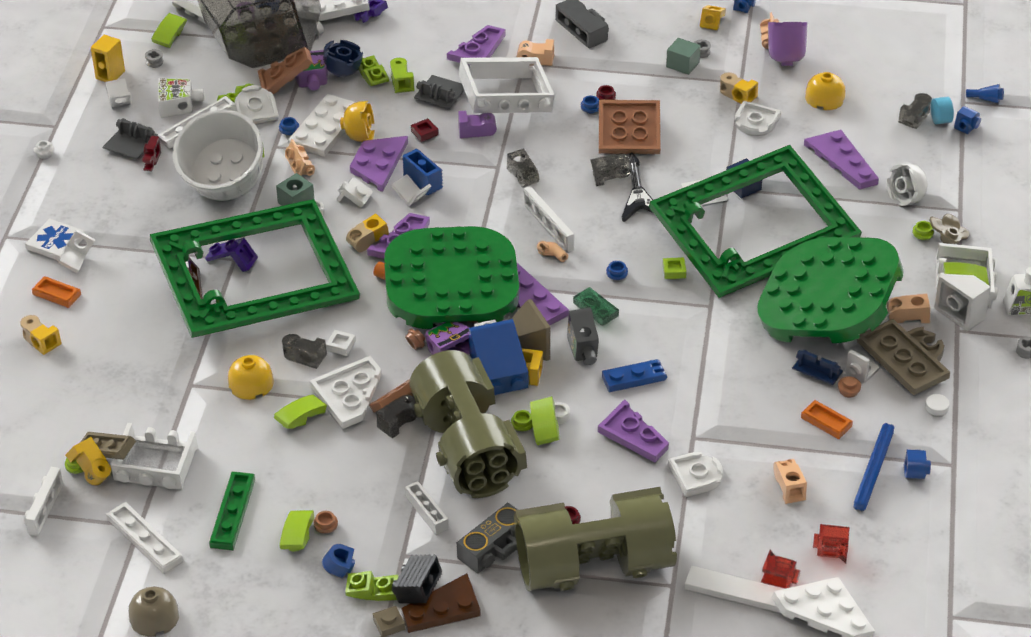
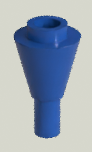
(990, 93)

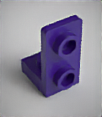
(238, 249)

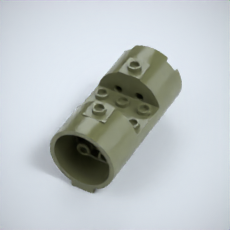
(476, 446)
(637, 532)

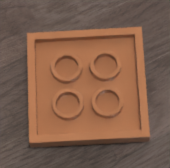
(629, 127)

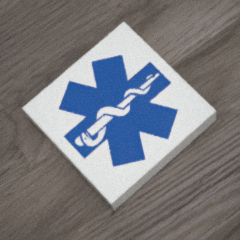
(52, 239)

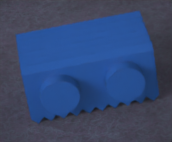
(422, 171)

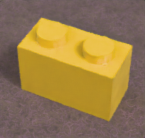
(107, 58)

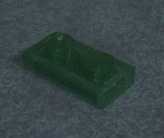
(601, 309)

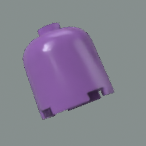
(787, 41)

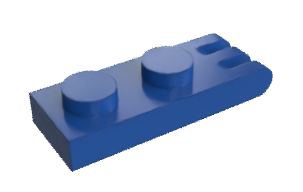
(633, 375)

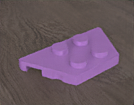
(378, 159)

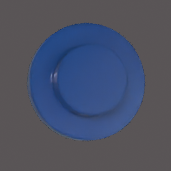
(590, 104)
(288, 125)
(617, 270)

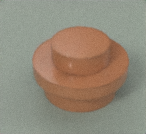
(415, 338)
(849, 386)
(325, 522)

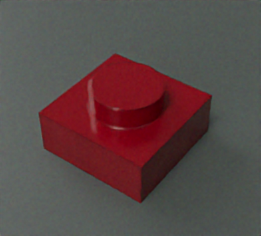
(424, 130)

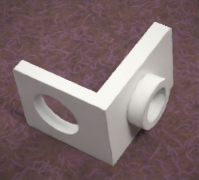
(118, 93)
(409, 190)
(74, 254)
(858, 367)

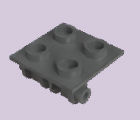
(439, 91)
(129, 139)

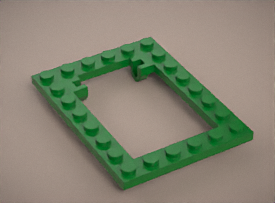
(677, 211)
(203, 318)

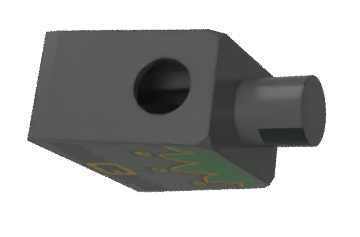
(583, 344)

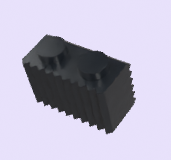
(417, 579)

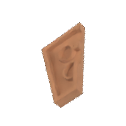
(285, 72)

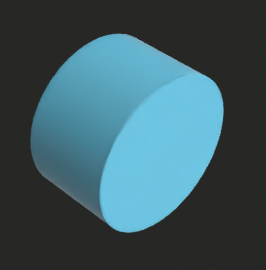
(942, 110)

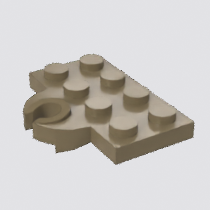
(907, 355)

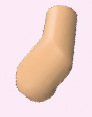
(552, 249)

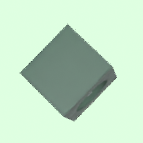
(683, 56)
(294, 190)

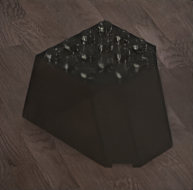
(261, 30)

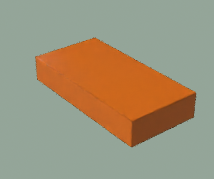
(56, 292)
(826, 419)

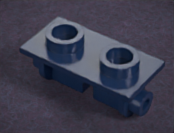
(822, 370)

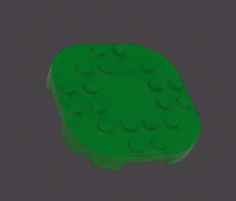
(451, 276)
(830, 289)

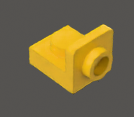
(711, 17)
(534, 364)

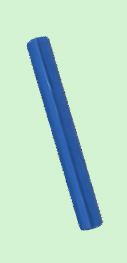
(873, 467)

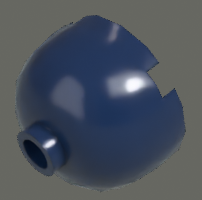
(342, 58)

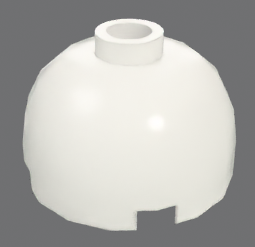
(907, 183)

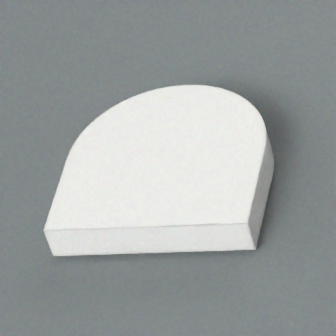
(257, 104)
(756, 119)
(696, 473)

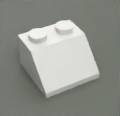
(962, 299)

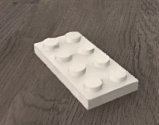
(322, 126)

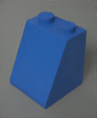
(500, 355)

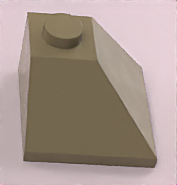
(532, 329)

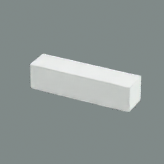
(426, 507)

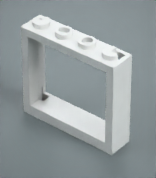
(506, 69)

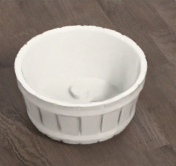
(219, 154)

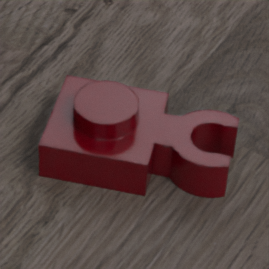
(151, 153)

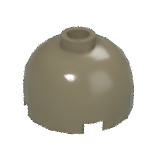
(153, 611)

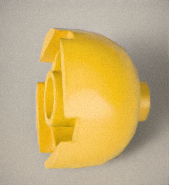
(825, 91)
(358, 121)
(250, 377)

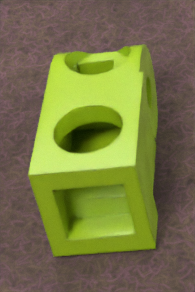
(402, 79)

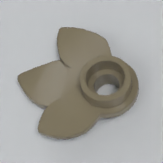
(949, 228)

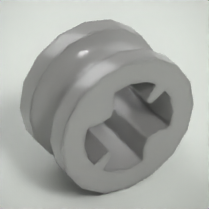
(705, 48)
(154, 58)
(1024, 347)

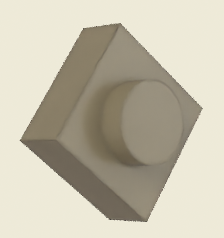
(388, 621)

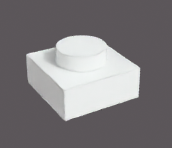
(340, 342)

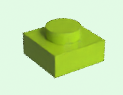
(674, 268)

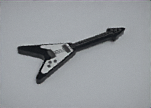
(638, 197)

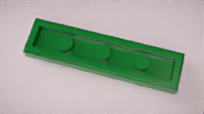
(232, 511)

